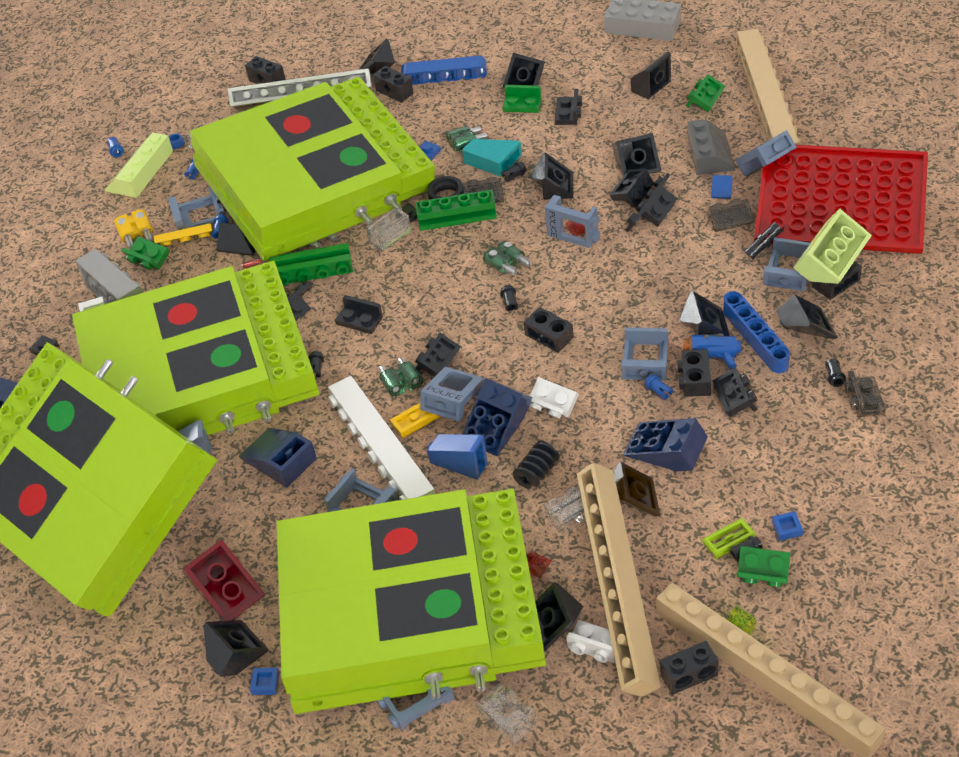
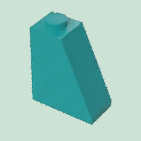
(492, 155)

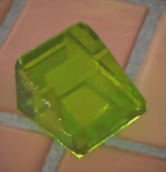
(742, 619)

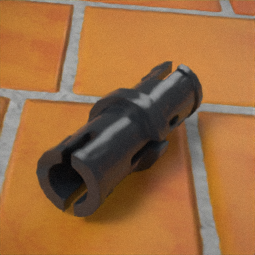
(774, 230)

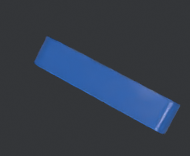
(445, 69)
(756, 332)

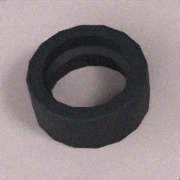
(445, 183)

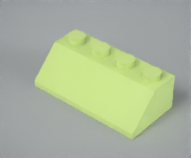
(141, 166)
(833, 250)

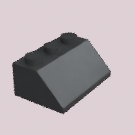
(709, 148)

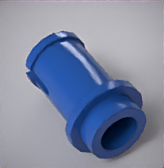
(115, 148)
(191, 170)
(219, 219)
(655, 384)

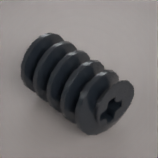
(536, 465)

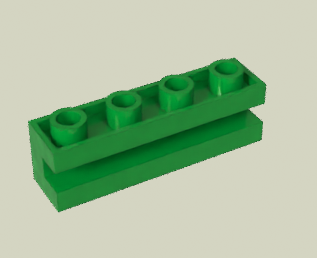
(456, 210)
(314, 264)

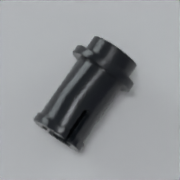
(514, 171)
(508, 294)
(316, 359)
(836, 376)
(751, 542)

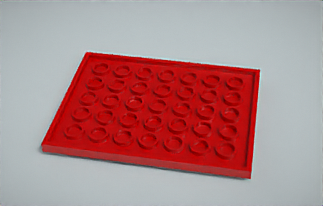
(872, 186)

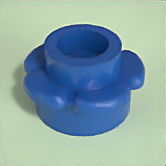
(176, 140)

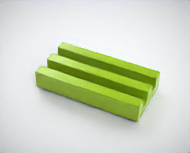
(722, 532)

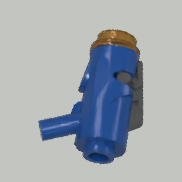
(718, 346)

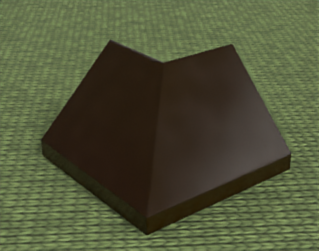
(636, 489)

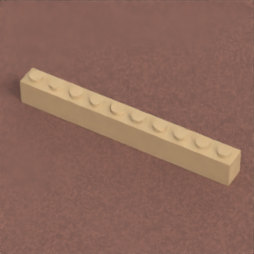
(765, 85)
(618, 582)
(771, 672)

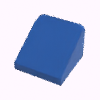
(721, 186)

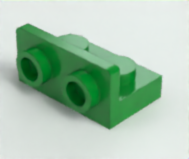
(706, 93)
(522, 98)
(146, 253)
(763, 565)

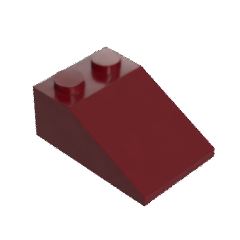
(223, 581)

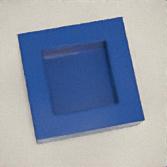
(430, 149)
(787, 525)
(264, 681)

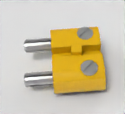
(133, 226)

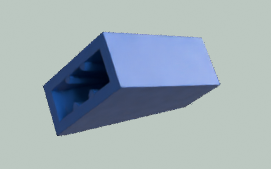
(459, 453)

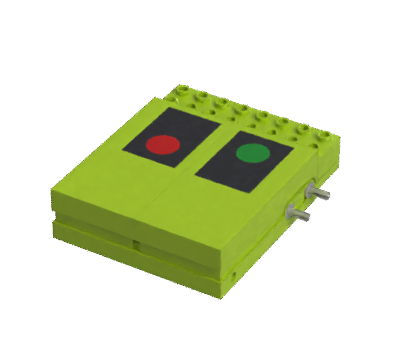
(310, 165)
(203, 348)
(89, 479)
(404, 599)

